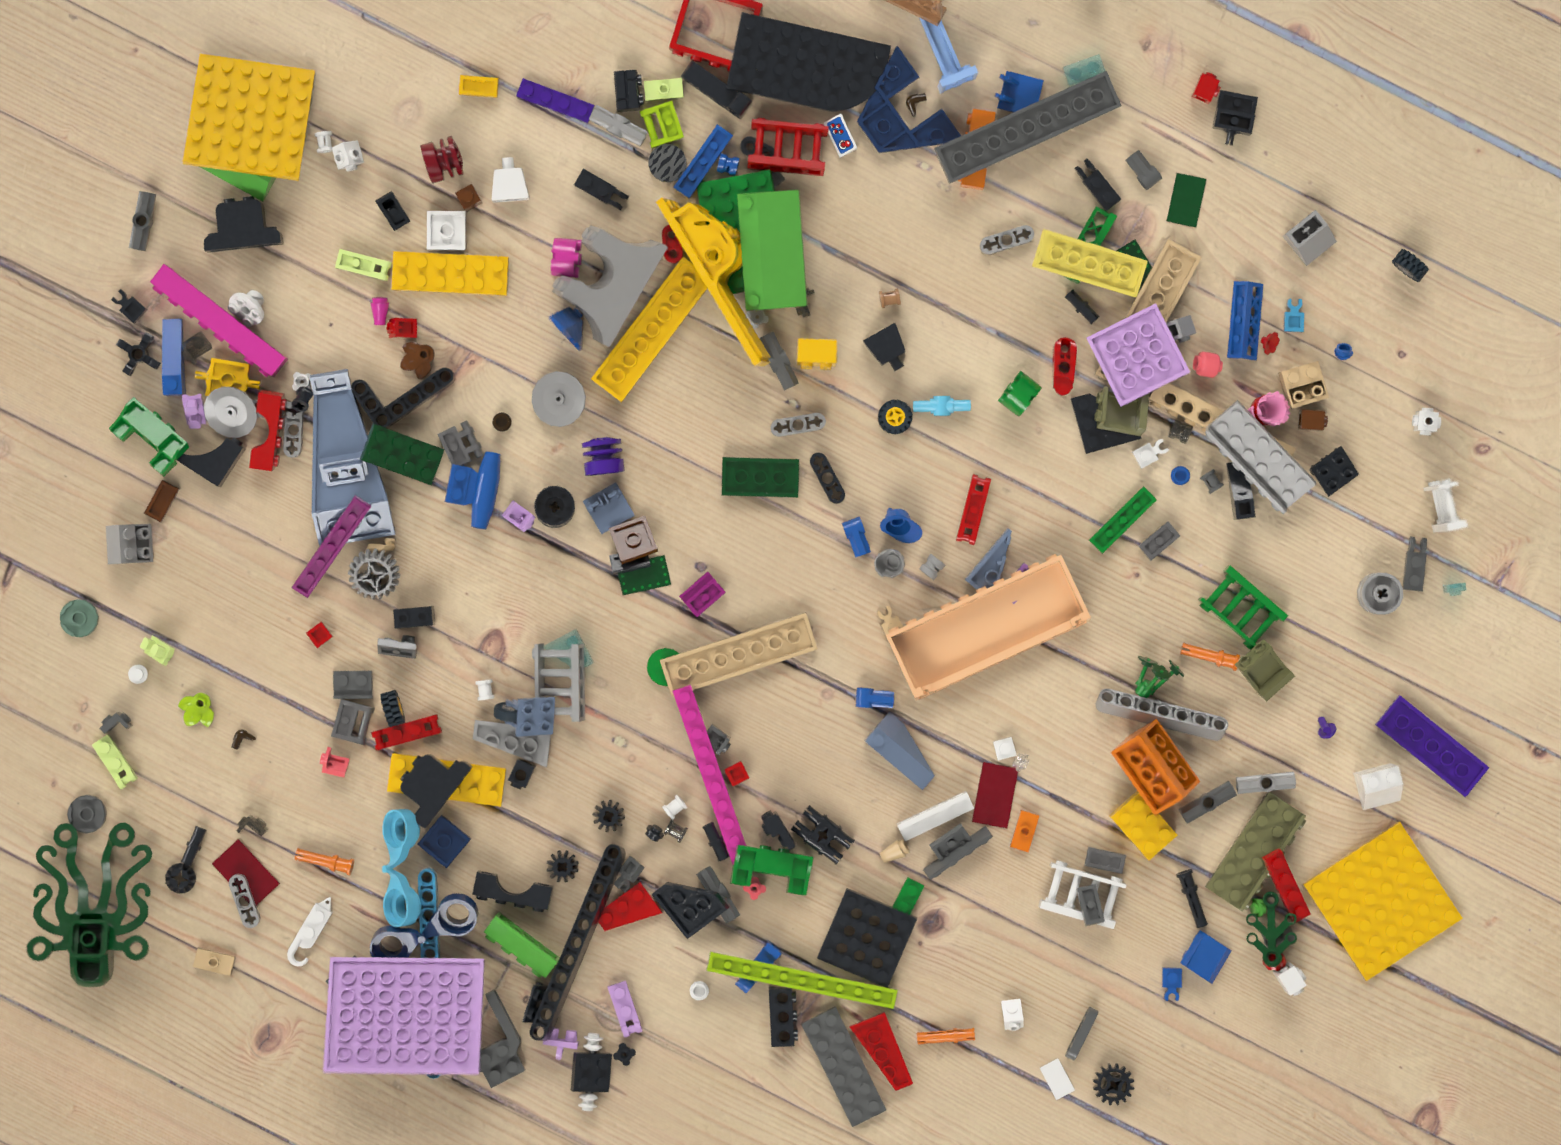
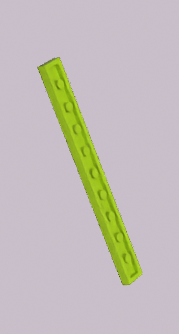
(801, 980)

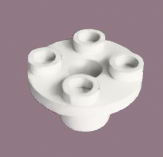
(247, 307)

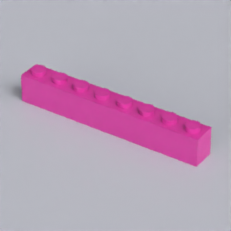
(218, 320)

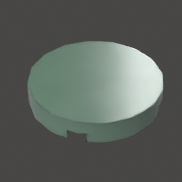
(79, 618)

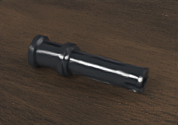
(1190, 889)

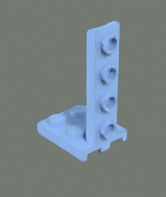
(952, 72)

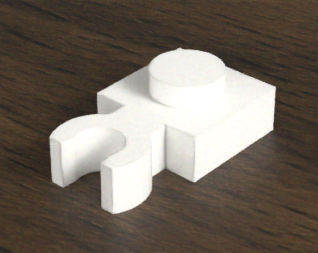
(1147, 454)

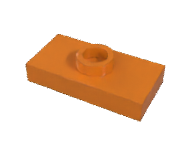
(1024, 831)

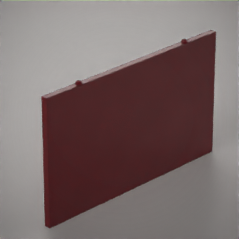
(995, 795)
(240, 860)

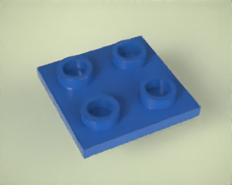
(1018, 91)

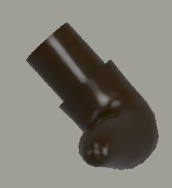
(912, 100)
(239, 735)

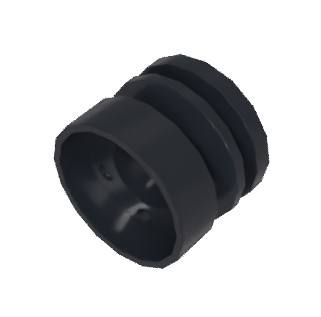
(547, 498)

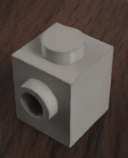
(1181, 328)

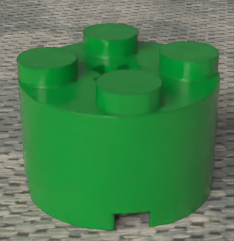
(1019, 393)

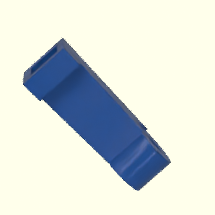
(767, 954)

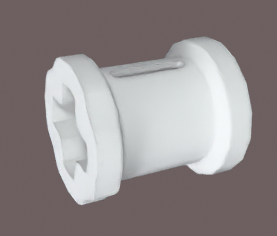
(321, 147)
(485, 689)
(674, 807)

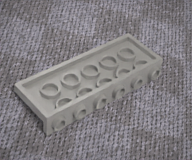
(1259, 457)

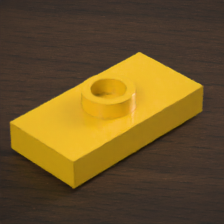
(478, 86)

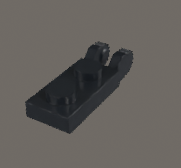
(1098, 186)
(599, 188)

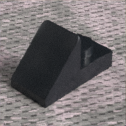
(392, 210)

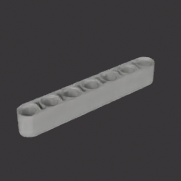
(1171, 714)

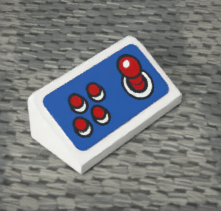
(840, 135)

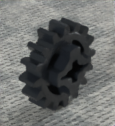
(1106, 1089)

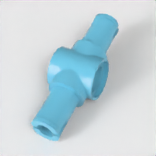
(941, 405)

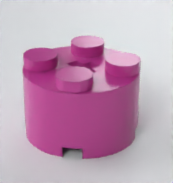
(566, 257)

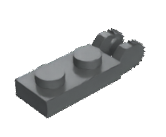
(1415, 566)

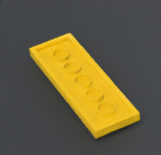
(450, 273)
(480, 786)

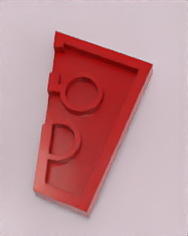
(629, 908)

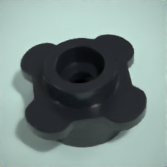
(624, 1049)

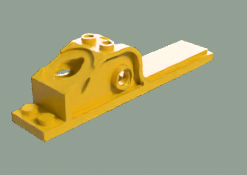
(702, 246)

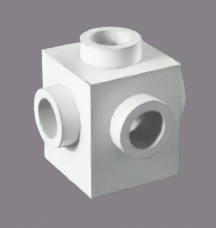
(348, 155)
(1419, 423)

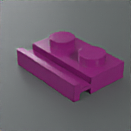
(702, 594)

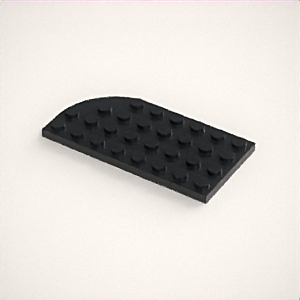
(804, 64)

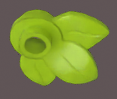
(195, 712)

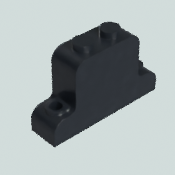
(241, 227)
(432, 784)

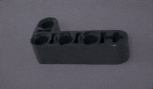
(716, 90)

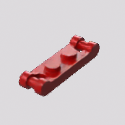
(973, 509)
(406, 732)

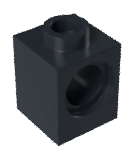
(521, 765)

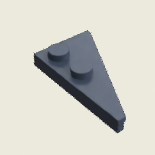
(991, 565)

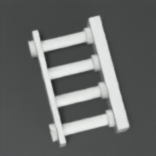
(1445, 506)
(1069, 908)

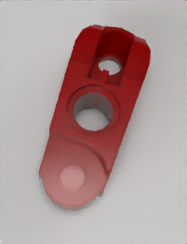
(1064, 381)

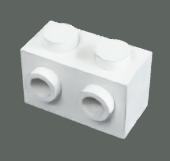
(1291, 979)

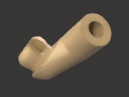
(389, 546)

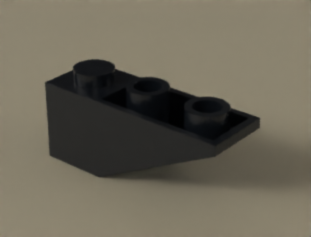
(1240, 494)

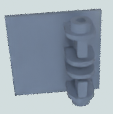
(608, 508)

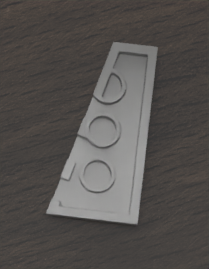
(503, 737)

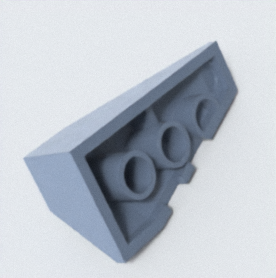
(897, 746)

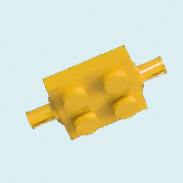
(227, 374)

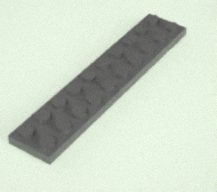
(1027, 127)

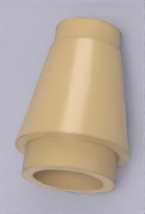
(895, 851)

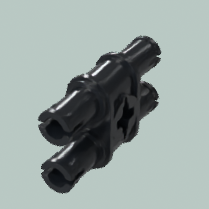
(833, 832)

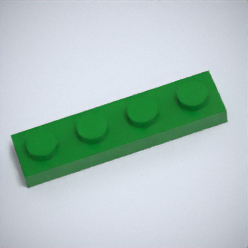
(1122, 520)

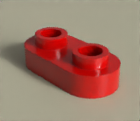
(672, 244)

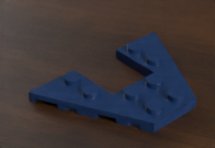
(884, 124)

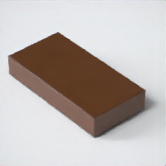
(161, 501)

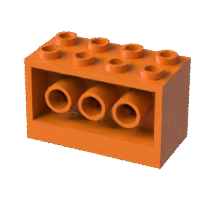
(1155, 767)

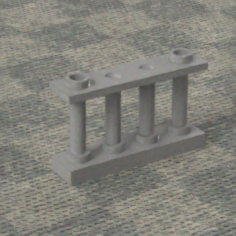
(575, 672)

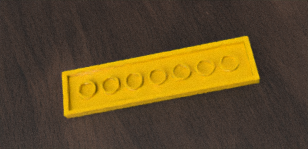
(651, 330)

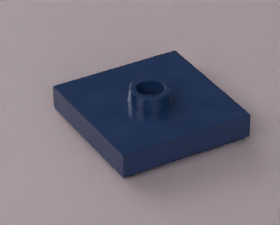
(444, 841)

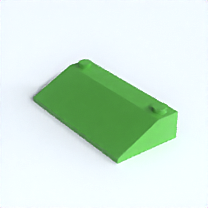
(772, 249)

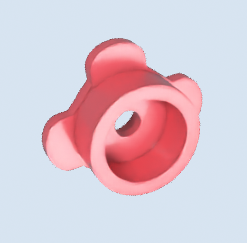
(754, 893)

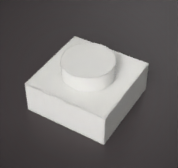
(1004, 748)

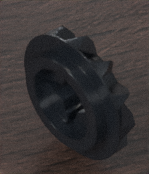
(187, 873)

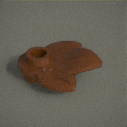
(415, 361)

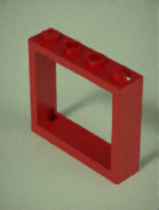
(696, 55)

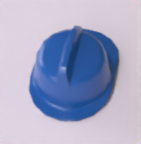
(900, 526)

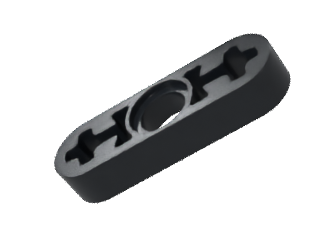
(838, 488)

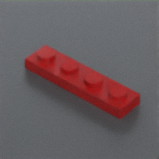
(1286, 885)

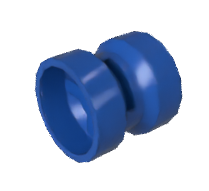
(728, 165)

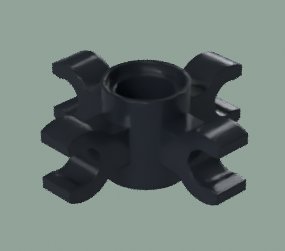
(133, 362)

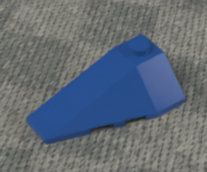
(570, 324)

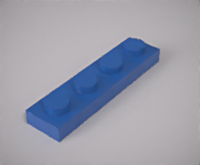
(703, 161)

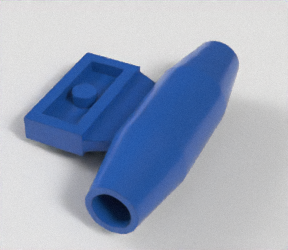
(475, 488)

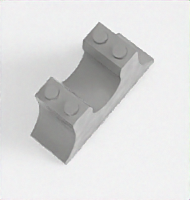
(623, 279)

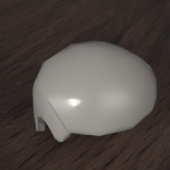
(889, 563)

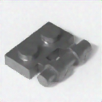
(455, 447)

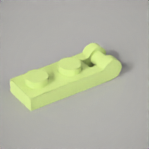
(362, 264)
(114, 761)

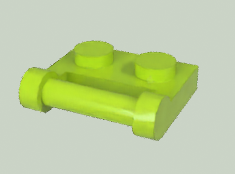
(668, 122)

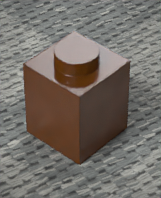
(468, 197)
(1312, 420)

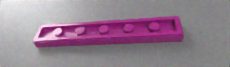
(331, 546)

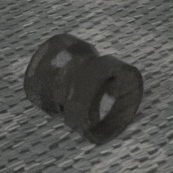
(1175, 431)

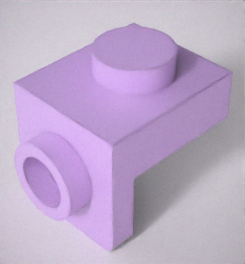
(519, 516)

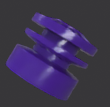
(603, 456)

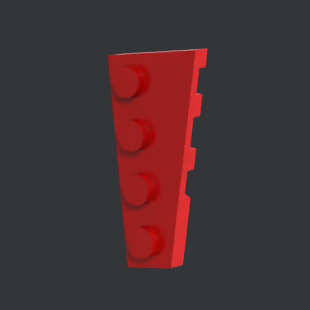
(880, 1043)

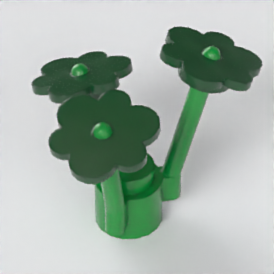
(1146, 687)

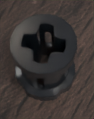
(301, 401)

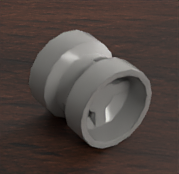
(932, 566)

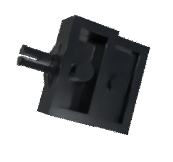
(1234, 114)

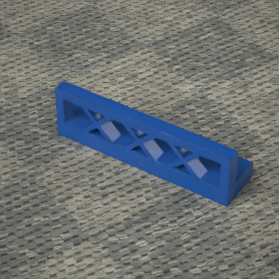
(1242, 320)

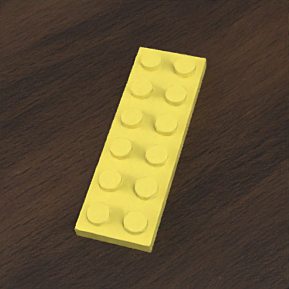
(1089, 263)

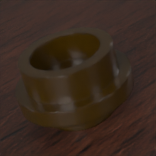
(502, 422)

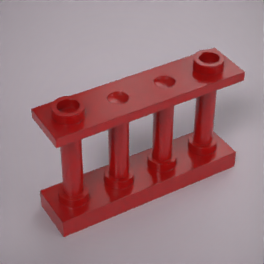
(777, 162)

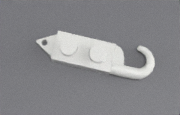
(310, 930)

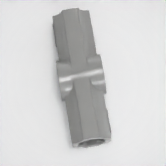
(618, 125)
(1278, 781)

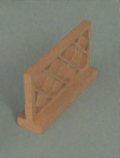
(928, 10)

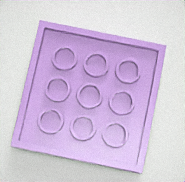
(1138, 355)

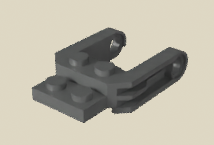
(501, 1059)

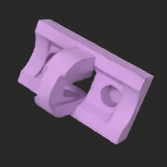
(194, 410)
(569, 1042)

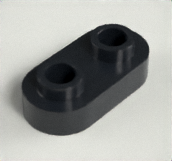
(751, 140)

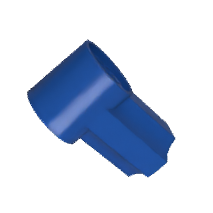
(855, 533)
(873, 698)

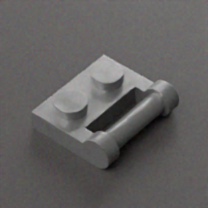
(346, 721)

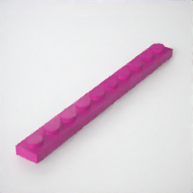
(709, 769)

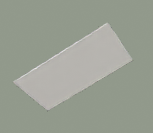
(1057, 1079)

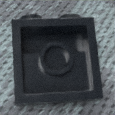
(773, 825)

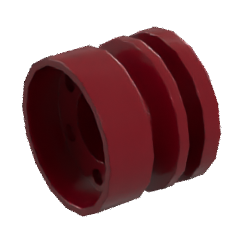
(442, 159)

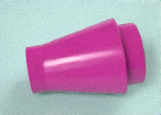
(379, 310)

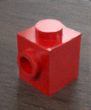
(1206, 88)

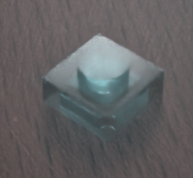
(1454, 589)

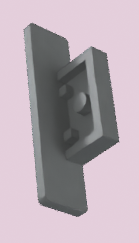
(953, 847)

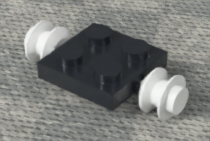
(591, 1072)

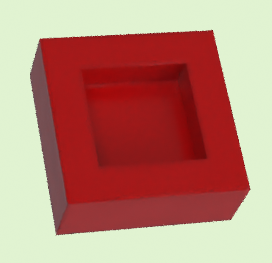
(319, 634)
(736, 773)

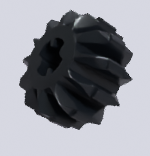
(615, 817)
(562, 873)

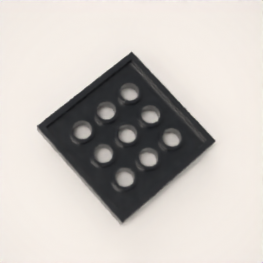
(869, 908)

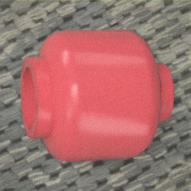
(1207, 364)

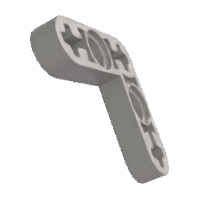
(290, 420)

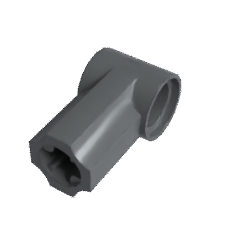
(1146, 173)

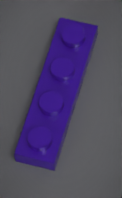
(555, 100)

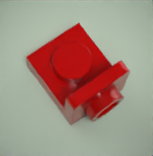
(402, 328)

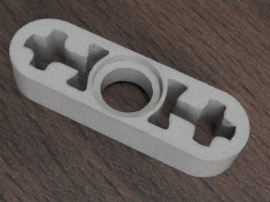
(994, 249)
(802, 417)
(234, 889)

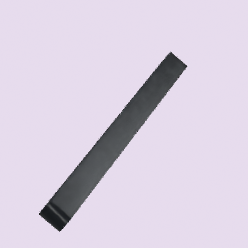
(570, 949)

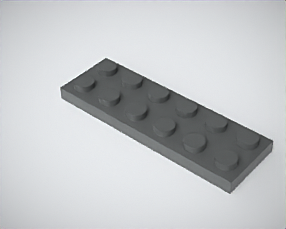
(843, 1066)

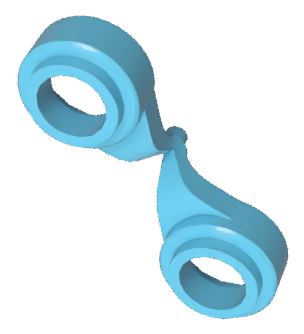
(398, 848)

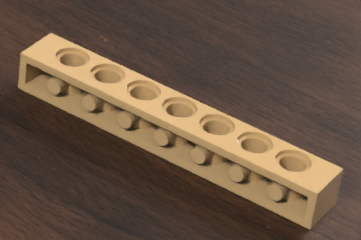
(1197, 405)

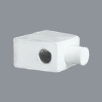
(509, 183)

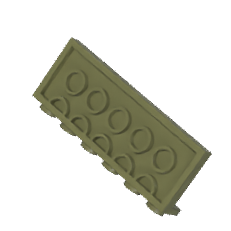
(1243, 868)

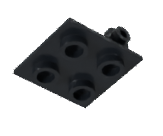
(1334, 471)
(534, 1002)

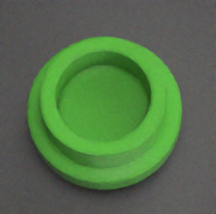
(1258, 907)

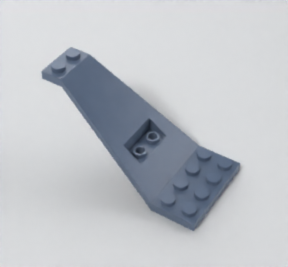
(337, 447)

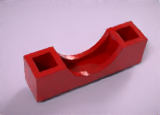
(270, 407)

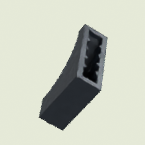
(216, 464)

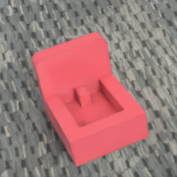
(334, 764)

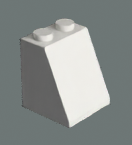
(1379, 785)

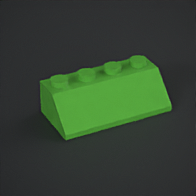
(251, 184)
(522, 945)

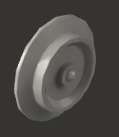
(558, 399)
(230, 412)

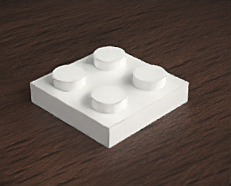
(446, 230)

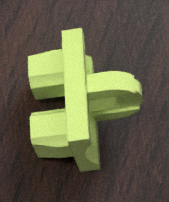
(157, 649)

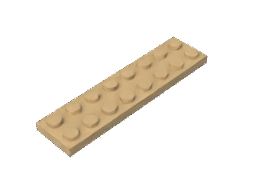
(1164, 282)
(739, 653)

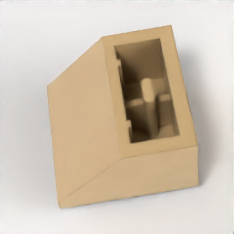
(1303, 384)

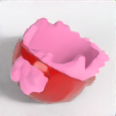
(1270, 409)

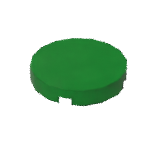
(654, 665)

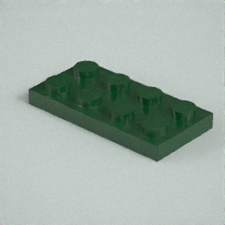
(402, 454)
(760, 477)

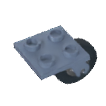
(528, 715)

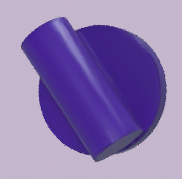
(1326, 729)

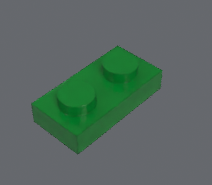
(908, 895)

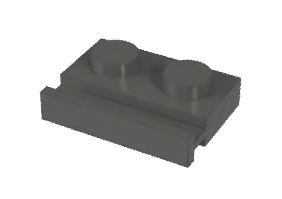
(352, 684)

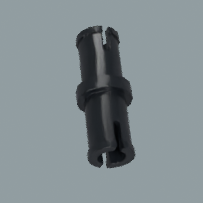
(1082, 306)
(715, 841)
(193, 845)

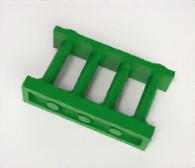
(1246, 589)

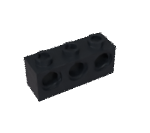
(777, 1025)

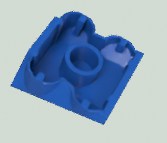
(1205, 956)

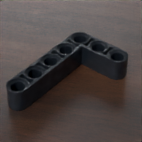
(404, 400)

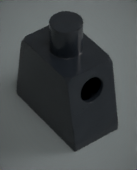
(886, 346)

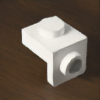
(1012, 1014)

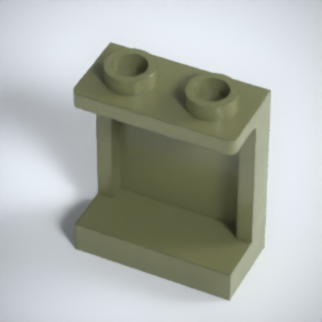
(1125, 419)
(1264, 670)

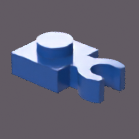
(1171, 980)

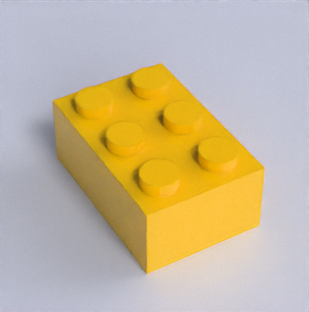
(817, 353)
(1143, 828)

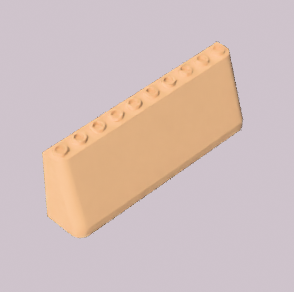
(988, 627)

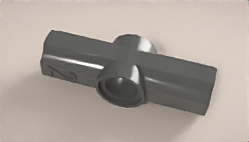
(139, 233)
(779, 361)
(1196, 808)
(711, 882)

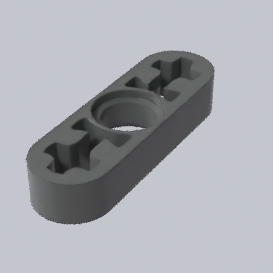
(1081, 1033)

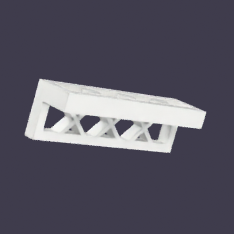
(935, 816)

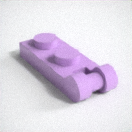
(624, 1008)

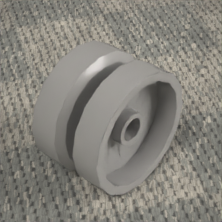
(1391, 593)

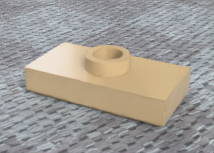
(214, 961)

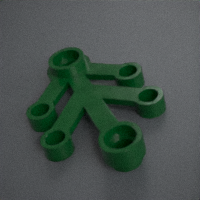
(1271, 933)

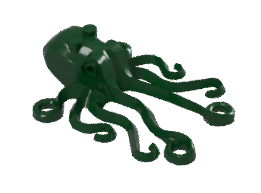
(88, 933)

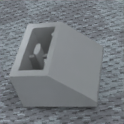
(1310, 237)
(129, 543)

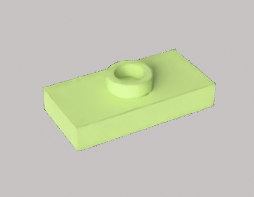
(663, 89)

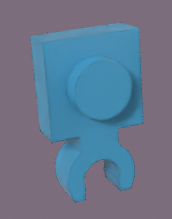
(1294, 319)

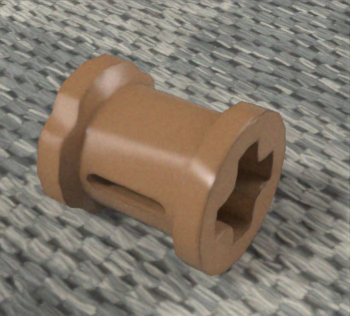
(889, 298)

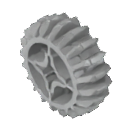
(387, 568)

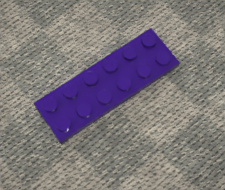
(1432, 746)

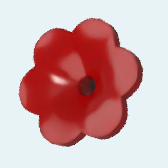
(1270, 342)

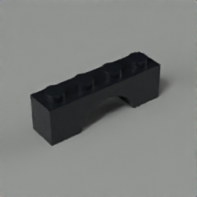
(488, 886)

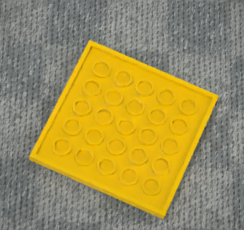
(249, 117)
(1382, 901)

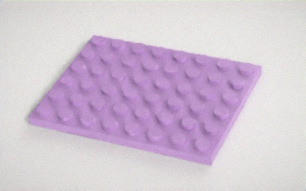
(404, 1016)

